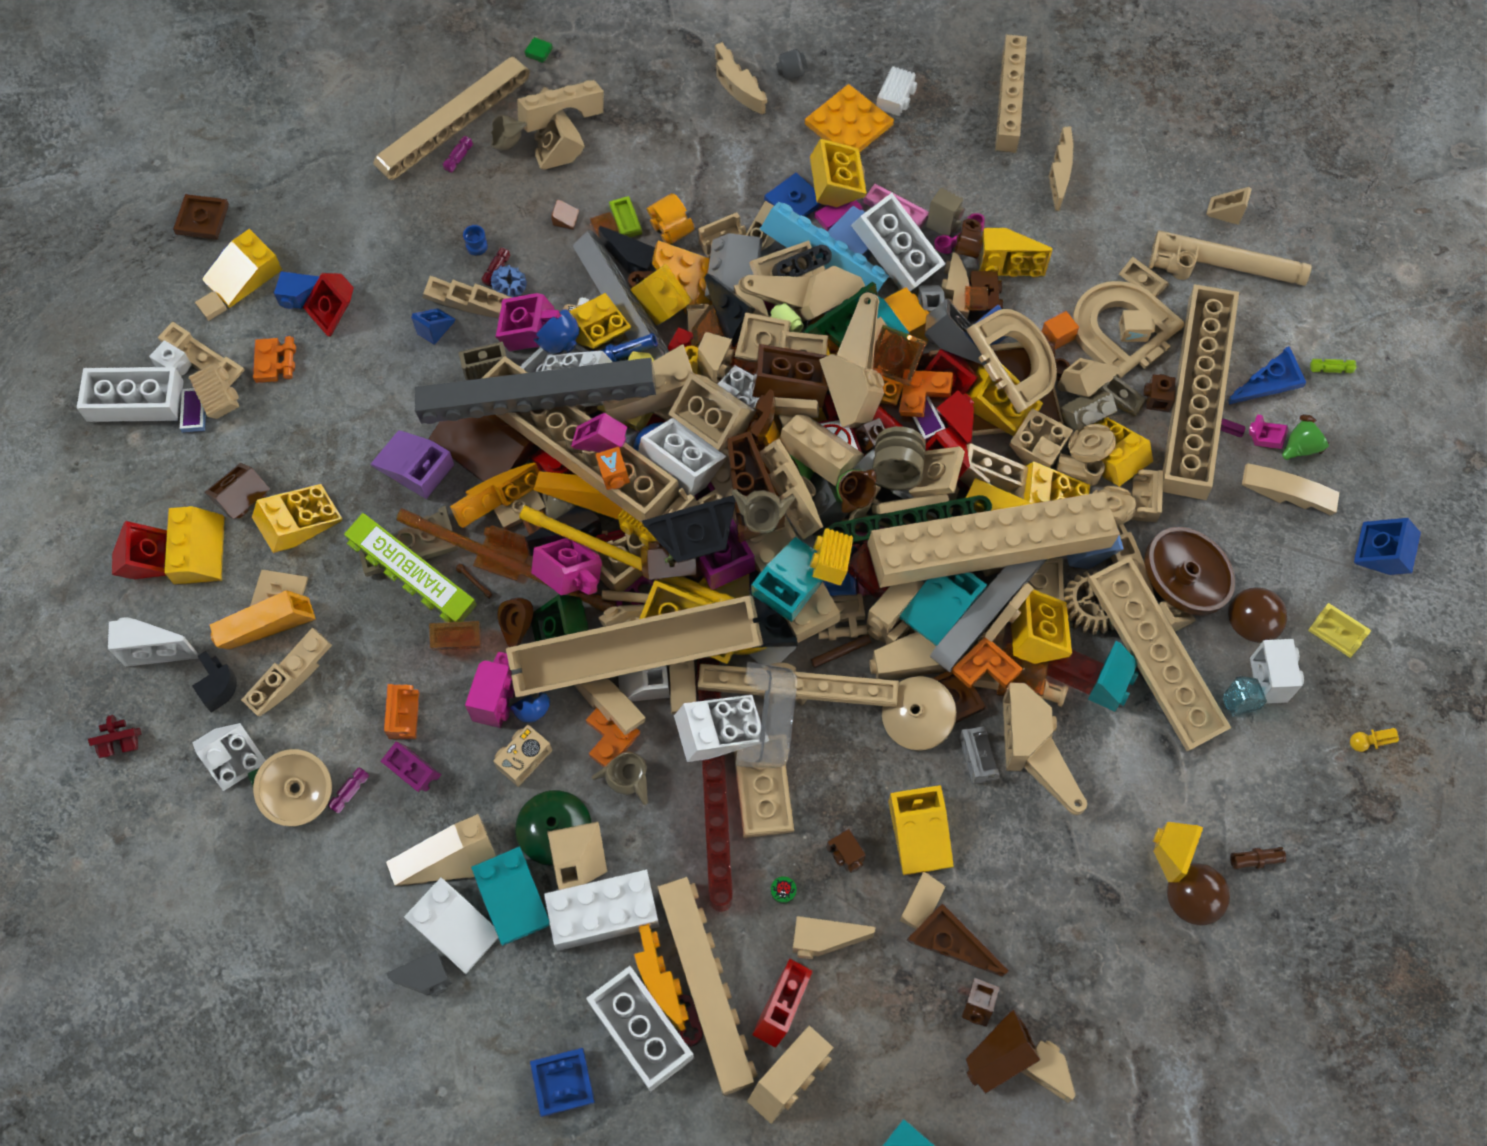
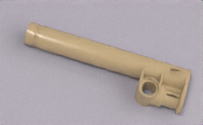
(1180, 253)

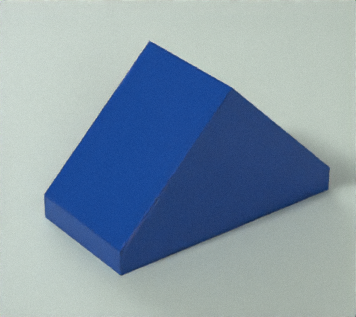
(432, 324)

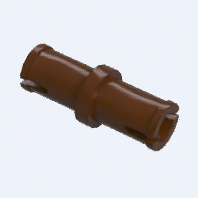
(1258, 858)

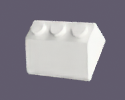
(682, 455)

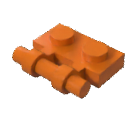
(267, 359)

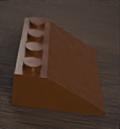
(484, 445)

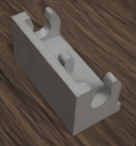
(978, 755)

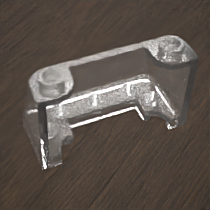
(777, 717)

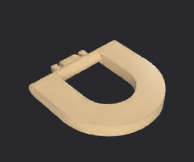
(1130, 297)
(1043, 364)

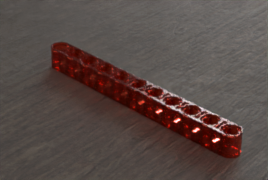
(716, 809)

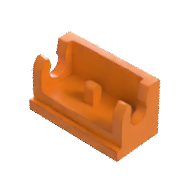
(401, 712)

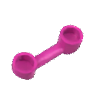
(945, 244)

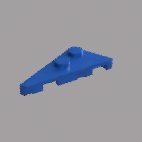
(1278, 376)

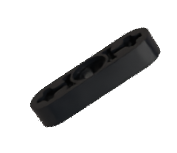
(807, 256)

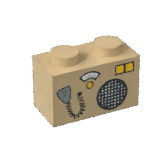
(522, 755)

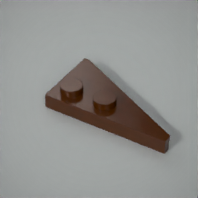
(950, 938)

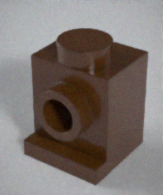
(846, 851)

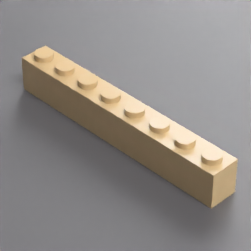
(706, 986)

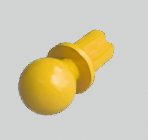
(1361, 741)

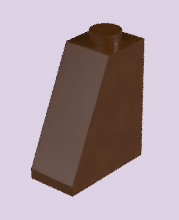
(1002, 1054)

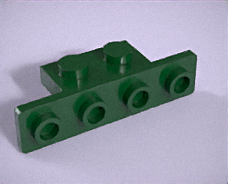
(836, 322)

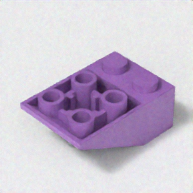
(414, 462)

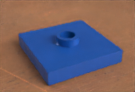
(796, 194)

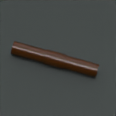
(840, 651)

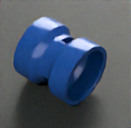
(475, 240)

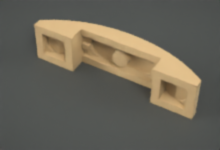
(197, 353)

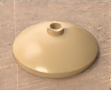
(932, 722)
(274, 784)

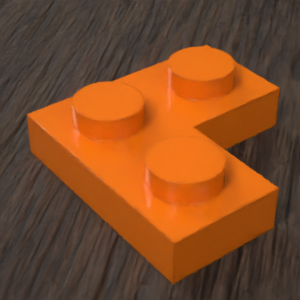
(923, 385)
(986, 658)
(613, 739)

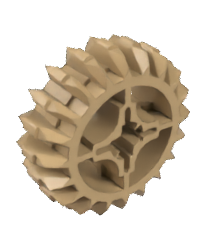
(1078, 609)

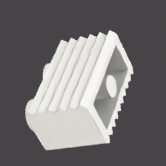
(896, 91)

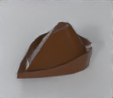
(515, 619)

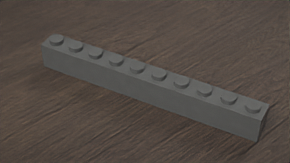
(535, 390)

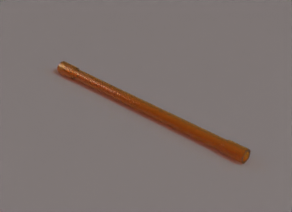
(417, 522)

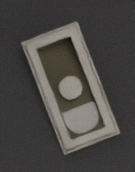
(1124, 396)

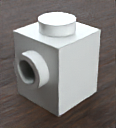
(170, 356)

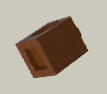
(867, 434)

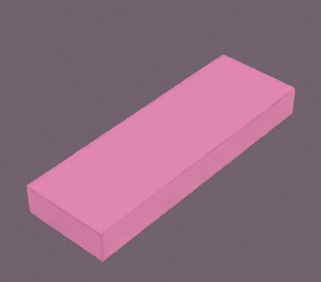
(878, 193)

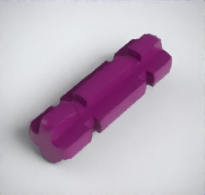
(457, 154)
(348, 790)

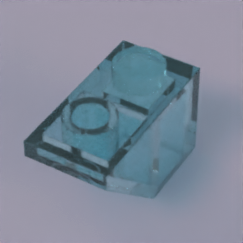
(1244, 696)

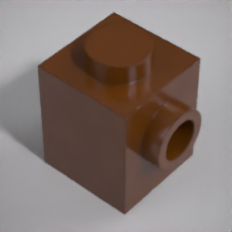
(1160, 392)

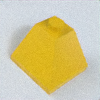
(1176, 848)

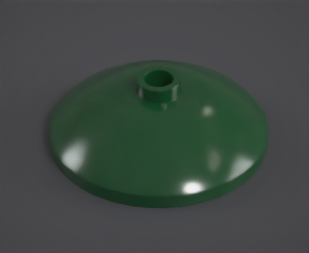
(533, 817)

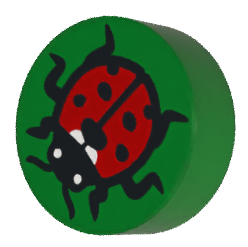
(783, 890)

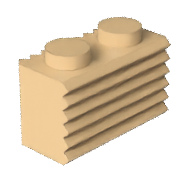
(214, 391)

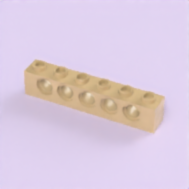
(1011, 93)

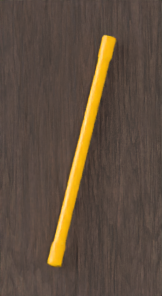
(541, 520)

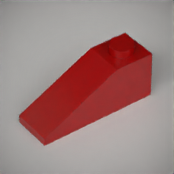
(782, 1003)

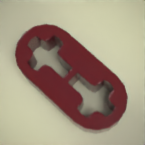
(693, 1019)

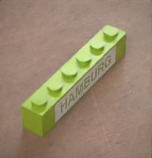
(409, 569)

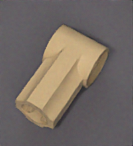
(1079, 470)

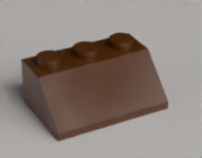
(789, 374)

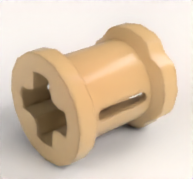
(1055, 693)

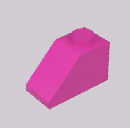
(599, 434)

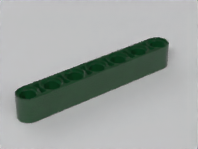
(918, 514)

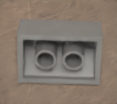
(731, 258)

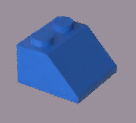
(1388, 546)

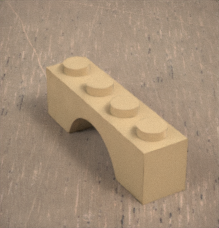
(539, 108)

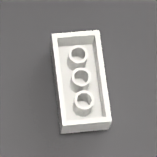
(897, 243)
(130, 394)
(601, 910)
(640, 1028)

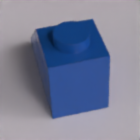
(294, 289)

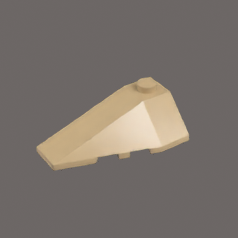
(444, 855)

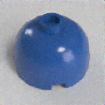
(558, 334)

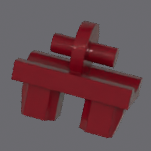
(127, 738)

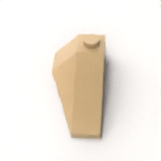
(557, 142)

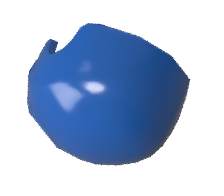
(531, 709)

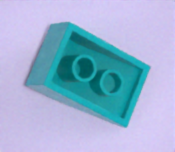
(510, 896)

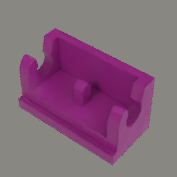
(410, 767)

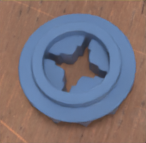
(500, 284)

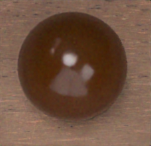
(1258, 614)
(1200, 896)

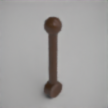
(460, 568)

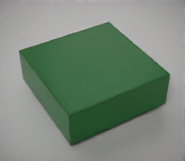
(538, 50)

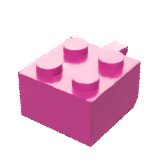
(522, 319)
(567, 566)
(491, 692)

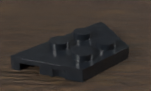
(694, 530)

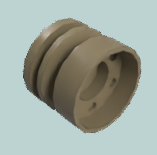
(899, 458)

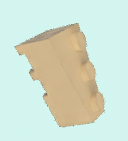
(995, 471)
(790, 1074)

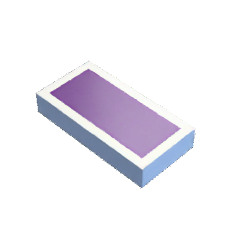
(192, 413)
(930, 422)

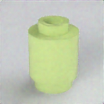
(786, 313)

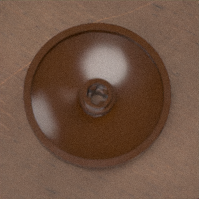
(1189, 571)

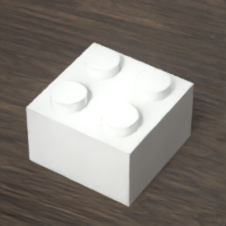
(1277, 669)

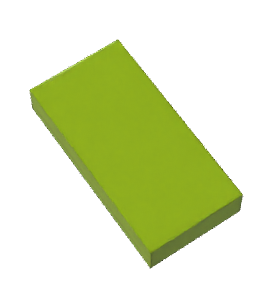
(625, 217)

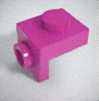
(1268, 434)

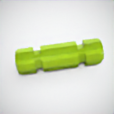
(1333, 365)

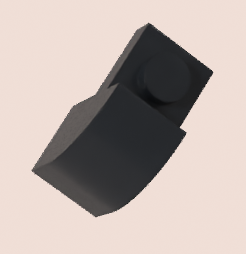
(216, 687)

